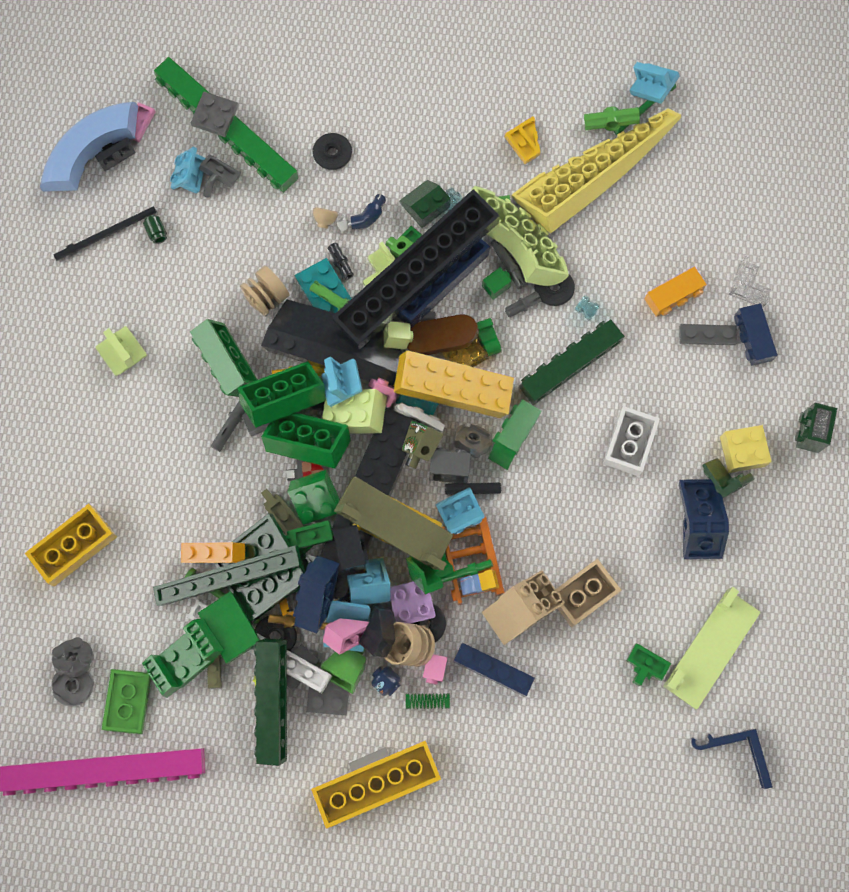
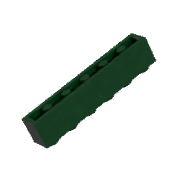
(571, 362)
(271, 701)

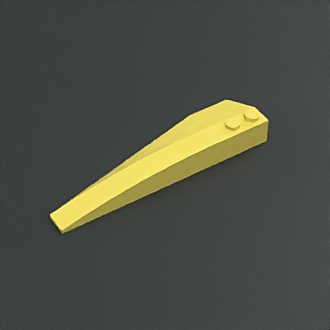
(571, 187)

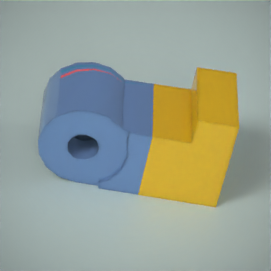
(479, 582)

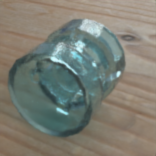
(588, 308)

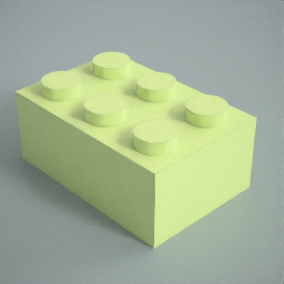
(360, 412)

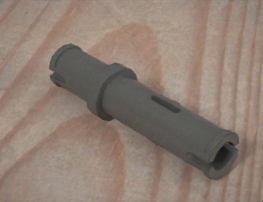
(509, 264)
(229, 426)

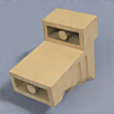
(522, 607)

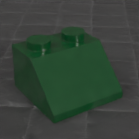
(426, 202)

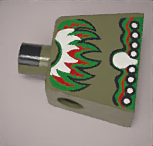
(420, 443)

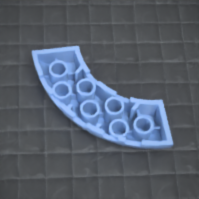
(84, 142)

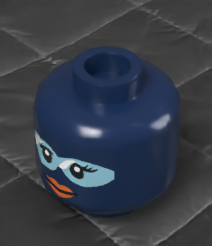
(386, 681)

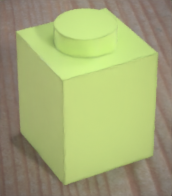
(397, 335)

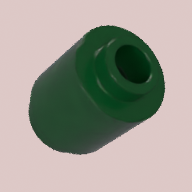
(155, 229)

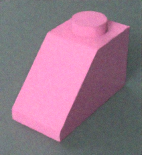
(344, 634)

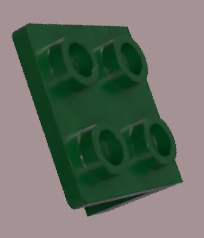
(724, 483)

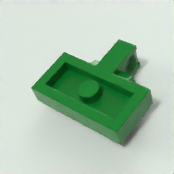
(647, 664)

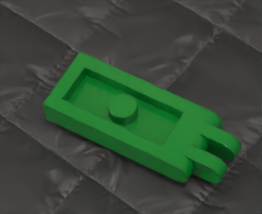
(310, 535)

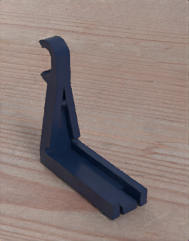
(755, 748)

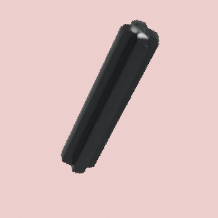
(477, 488)

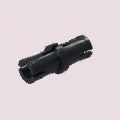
(340, 261)

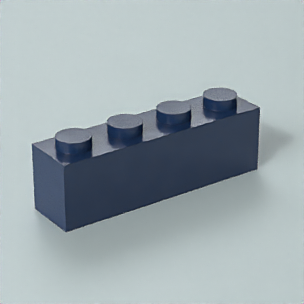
(494, 669)

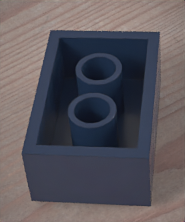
(315, 594)

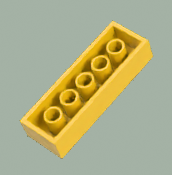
(453, 384)
(375, 784)

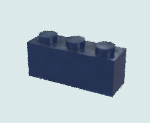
(755, 334)

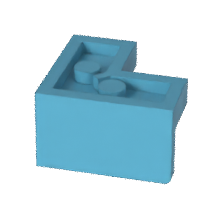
(370, 586)

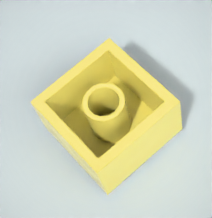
(745, 449)

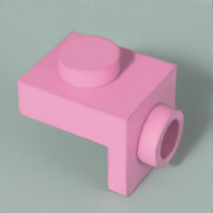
(383, 387)

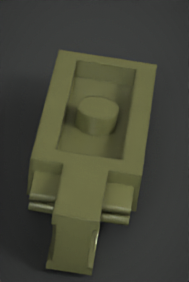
(281, 512)

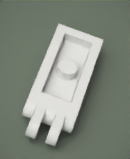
(418, 414)

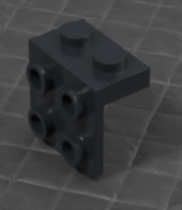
(114, 153)

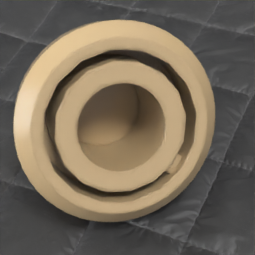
(324, 217)

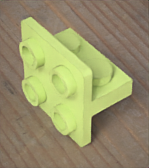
(120, 350)

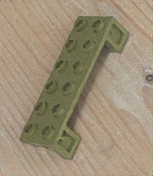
(394, 523)

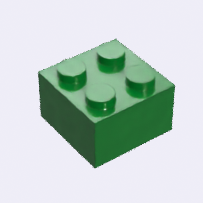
(314, 496)

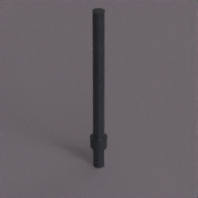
(72, 249)

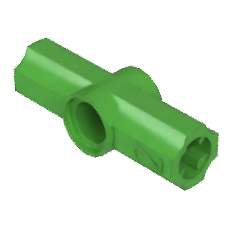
(612, 118)

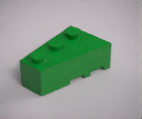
(514, 433)

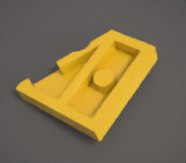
(524, 140)

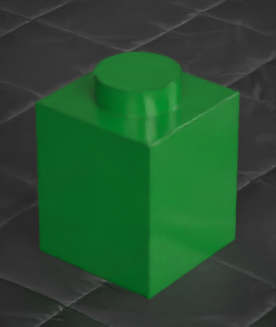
(497, 283)

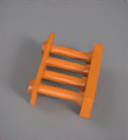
(484, 548)

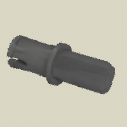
(522, 304)

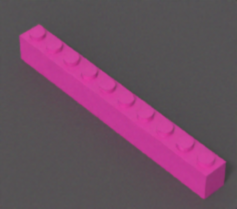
(100, 770)

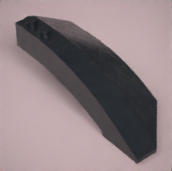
(312, 336)

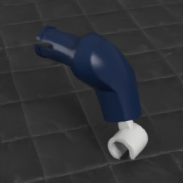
(366, 218)

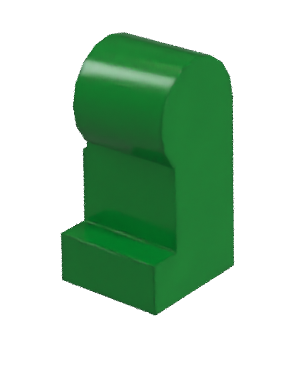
(488, 338)

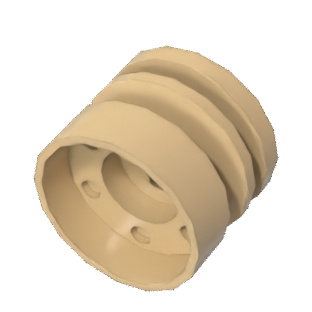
(265, 290)
(412, 645)

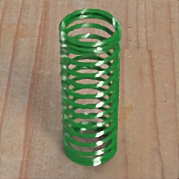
(409, 701)

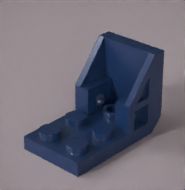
(704, 520)

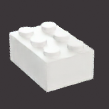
(631, 441)

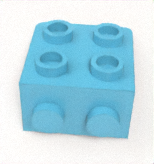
(460, 511)
(348, 611)

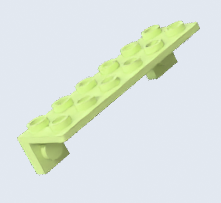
(712, 649)

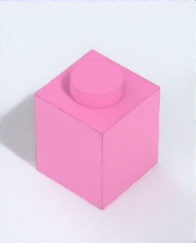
(435, 669)

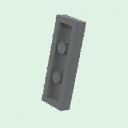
(708, 334)

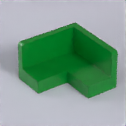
(426, 577)

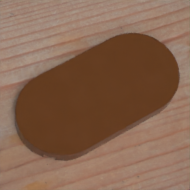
(443, 334)

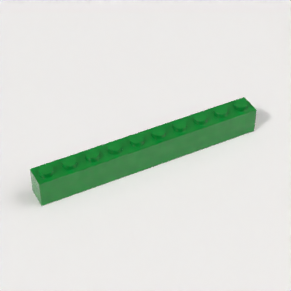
(239, 136)

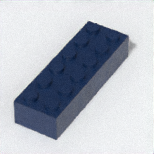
(444, 284)

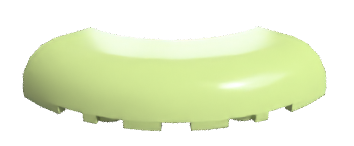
(526, 242)

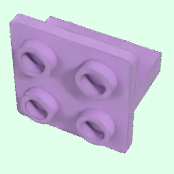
(411, 603)

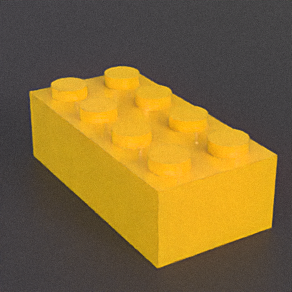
(70, 545)

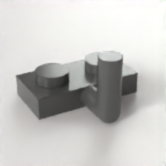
(217, 171)

